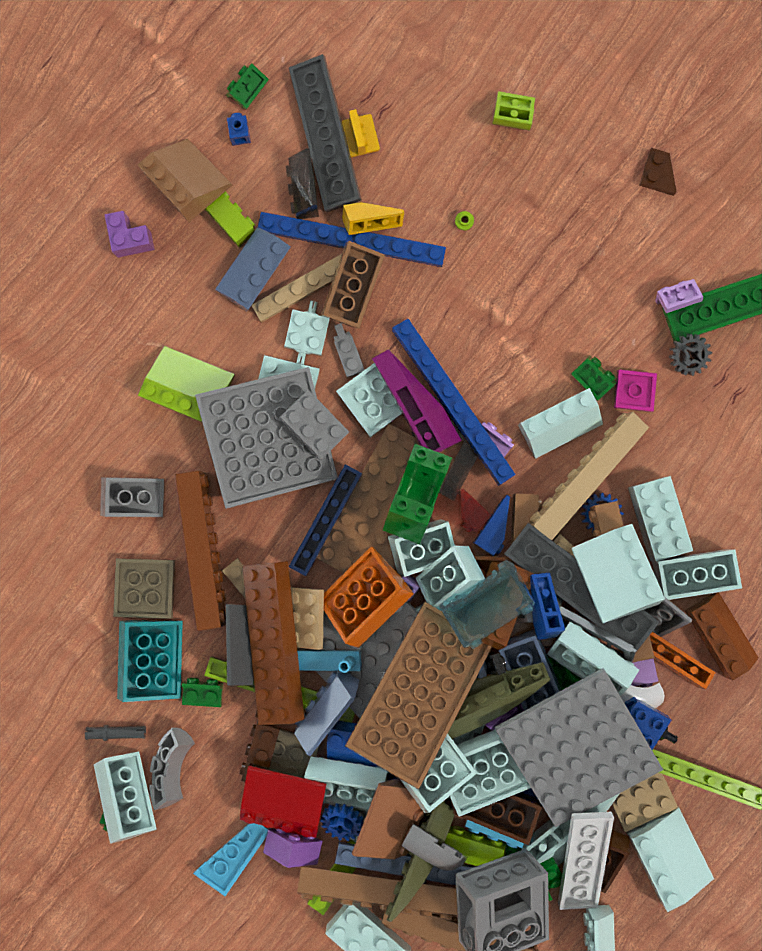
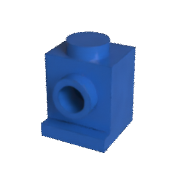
(238, 135)

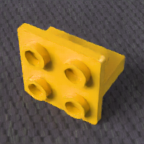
(360, 134)

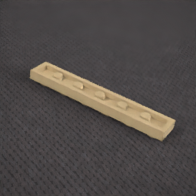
(296, 290)

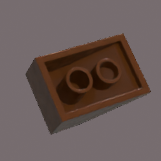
(617, 855)

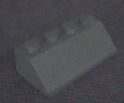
(238, 647)

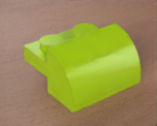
(514, 111)

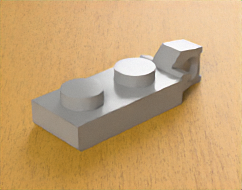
(347, 352)

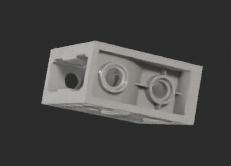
(503, 900)

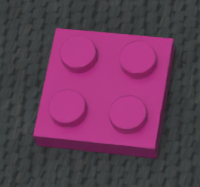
(635, 390)

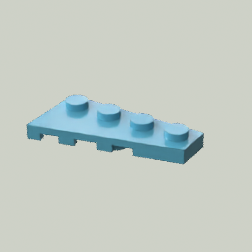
(231, 859)

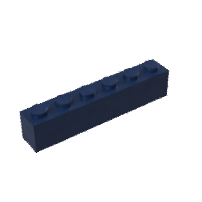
(325, 520)

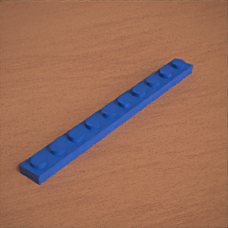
(338, 236)
(453, 402)

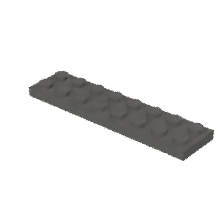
(325, 133)
(541, 555)

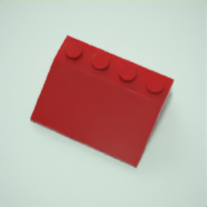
(282, 802)

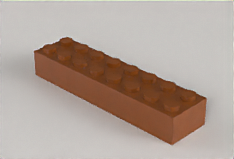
(201, 549)
(273, 643)

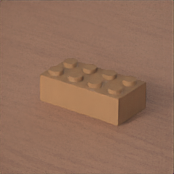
(352, 284)

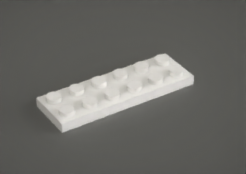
(585, 860)

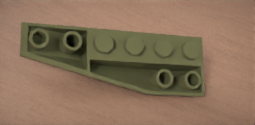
(496, 695)
(416, 871)

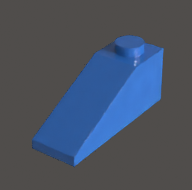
(493, 532)
(546, 612)

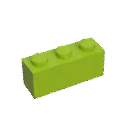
(230, 219)
(475, 846)

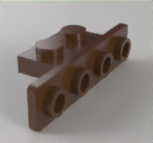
(262, 747)

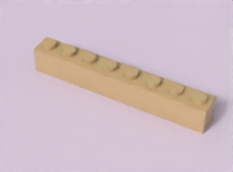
(588, 475)

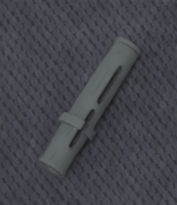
(115, 732)

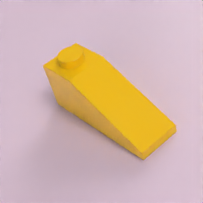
(370, 217)

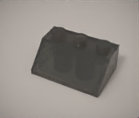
(302, 185)

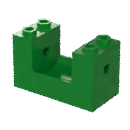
(417, 494)

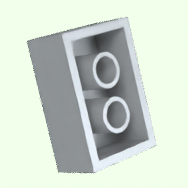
(313, 424)

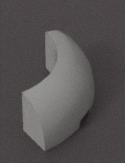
(167, 768)
(426, 848)

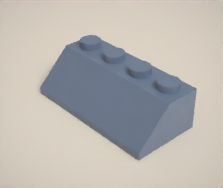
(252, 268)
(326, 710)

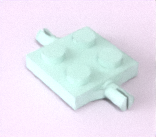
(306, 332)

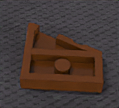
(659, 173)

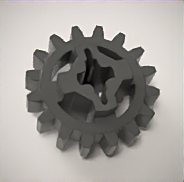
(698, 352)

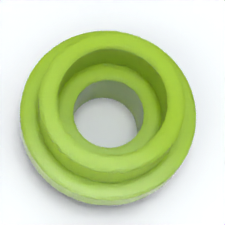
(464, 226)

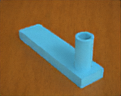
(329, 660)

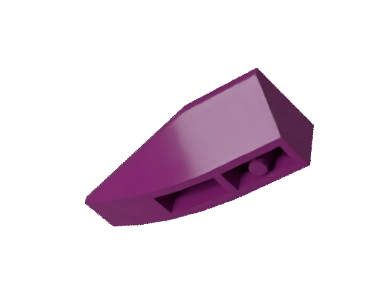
(420, 409)

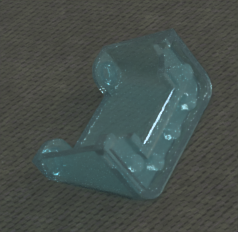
(488, 605)

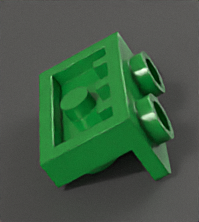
(247, 86)
(593, 376)
(202, 693)
(554, 874)

